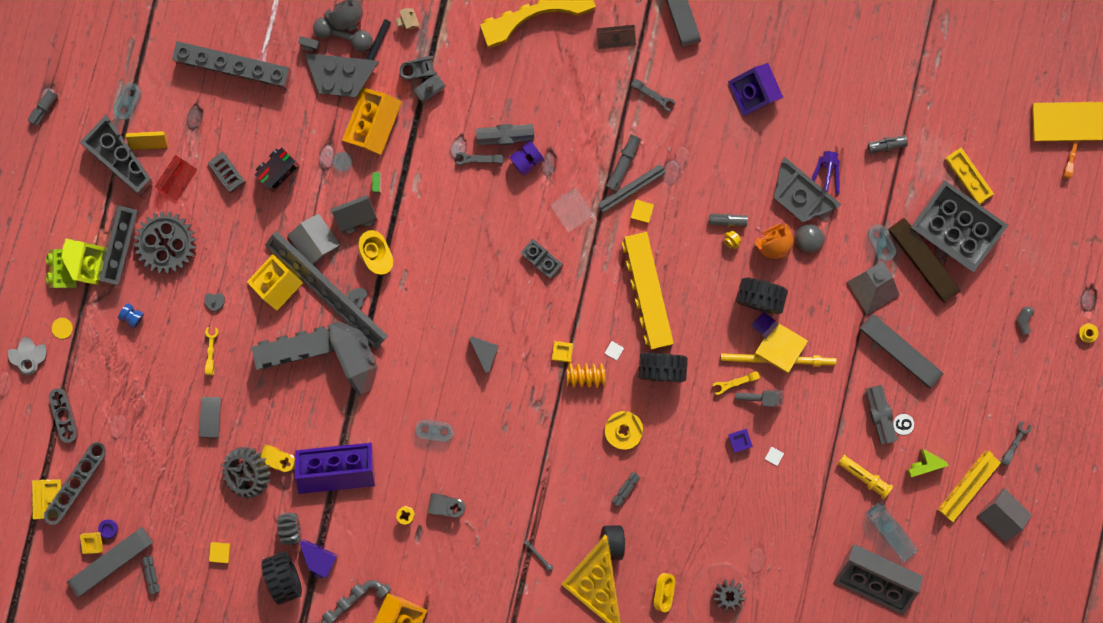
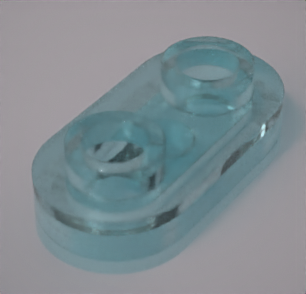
(127, 101)
(883, 241)
(434, 430)

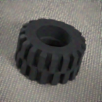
(762, 295)
(662, 367)
(281, 578)

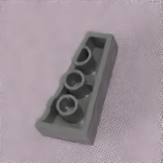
(112, 151)
(292, 349)

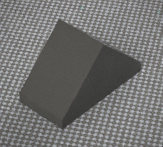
(485, 351)

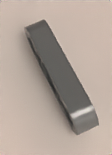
(61, 430)

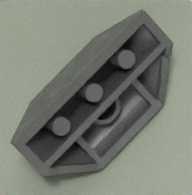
(354, 356)

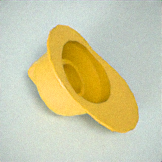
(375, 252)

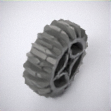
(250, 470)

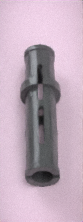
(624, 161)

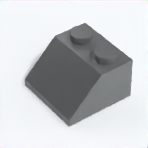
(354, 214)

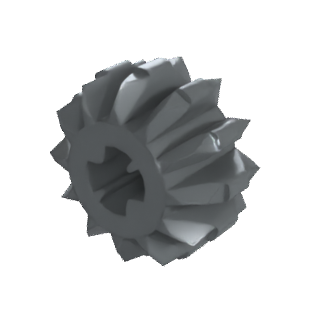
(289, 528)
(722, 597)

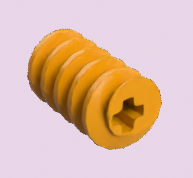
(586, 375)

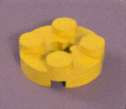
(613, 426)

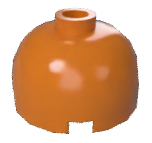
(776, 242)

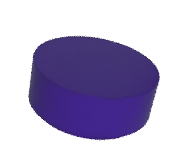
(108, 528)

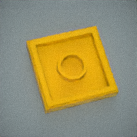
(781, 348)

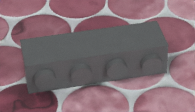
(116, 244)

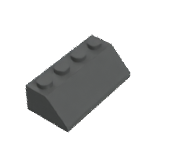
(879, 579)

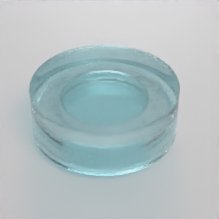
(342, 161)

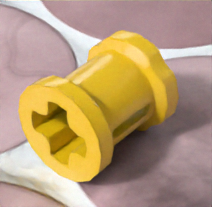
(404, 520)

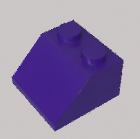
(755, 89)

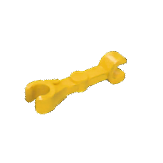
(209, 367)
(735, 382)

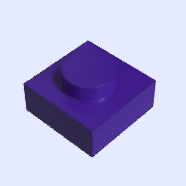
(764, 324)
(740, 440)

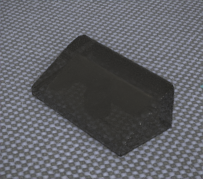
(616, 36)

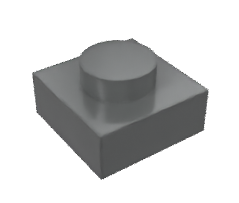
(309, 44)

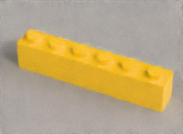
(648, 290)

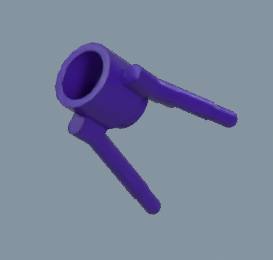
(829, 161)

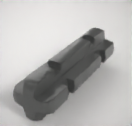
(626, 488)
(150, 574)

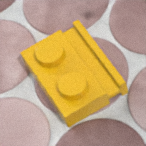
(43, 494)

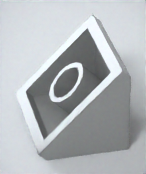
(313, 239)

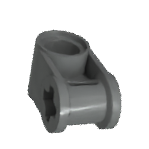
(419, 68)
(442, 505)

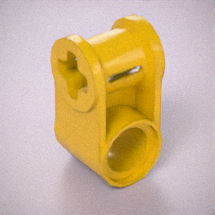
(275, 458)

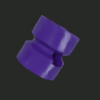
(521, 163)

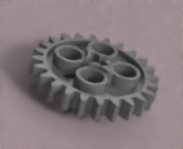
(151, 252)

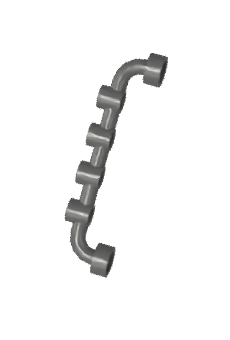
(357, 592)

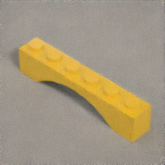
(499, 30)

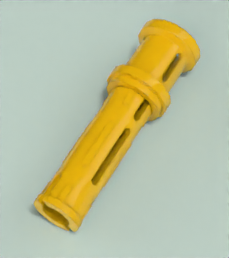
(874, 483)

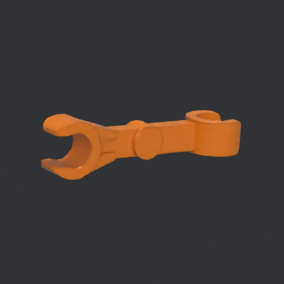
(1068, 170)

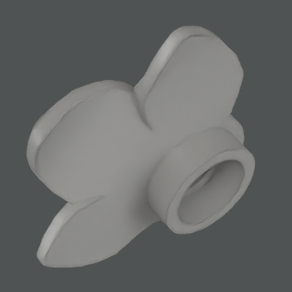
(27, 353)

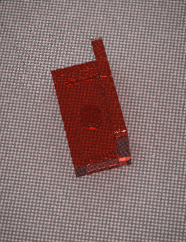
(175, 177)

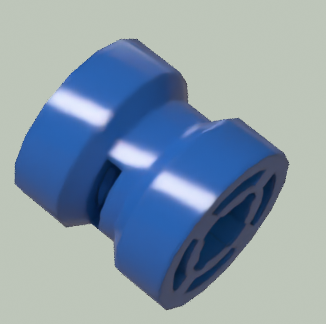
(130, 315)

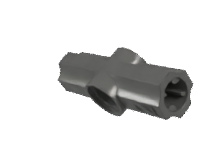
(505, 134)
(881, 414)

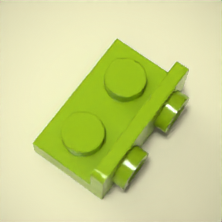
(58, 273)

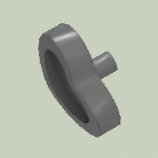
(357, 296)
(213, 301)

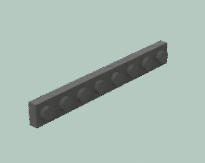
(325, 289)

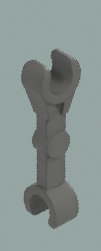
(638, 85)
(498, 159)
(1007, 457)

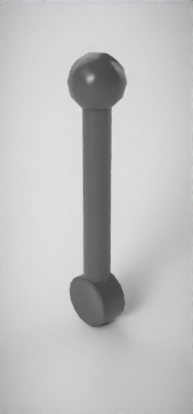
(549, 567)

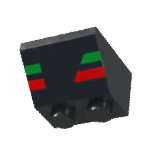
(276, 169)

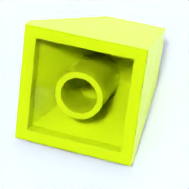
(82, 260)

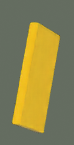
(1067, 121)

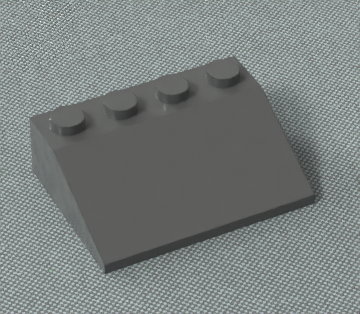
(958, 225)

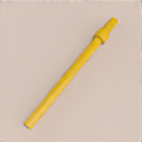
(815, 361)

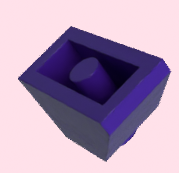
(318, 559)

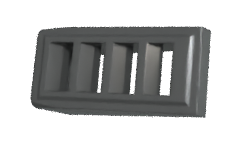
(236, 184)

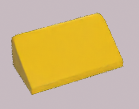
(147, 140)

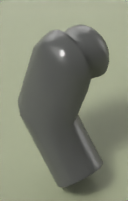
(1023, 318)

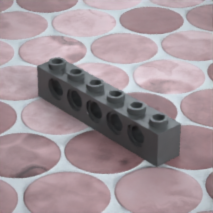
(231, 65)

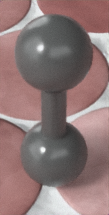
(360, 40)

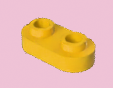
(664, 592)

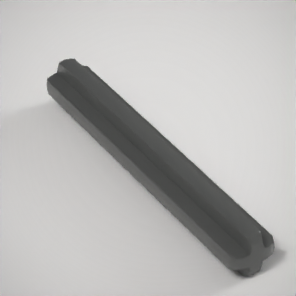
(631, 188)

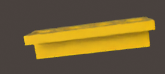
(968, 485)

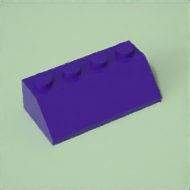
(334, 468)

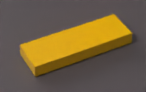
(969, 176)

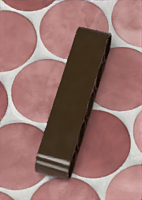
(924, 260)

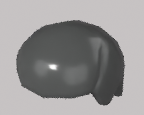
(809, 238)

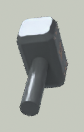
(429, 89)
(769, 398)

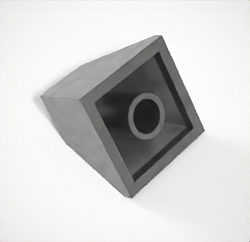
(874, 287)

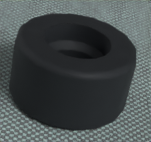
(616, 540)

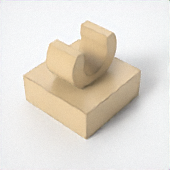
(408, 19)

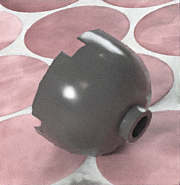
(345, 15)

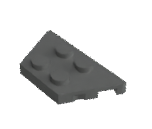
(340, 74)
(801, 194)

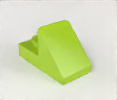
(931, 463)

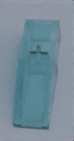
(891, 531)

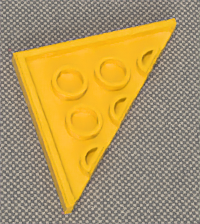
(594, 583)

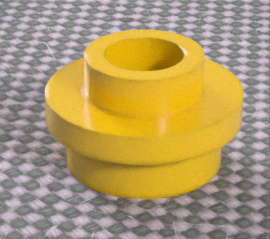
(732, 239)
(1082, 333)

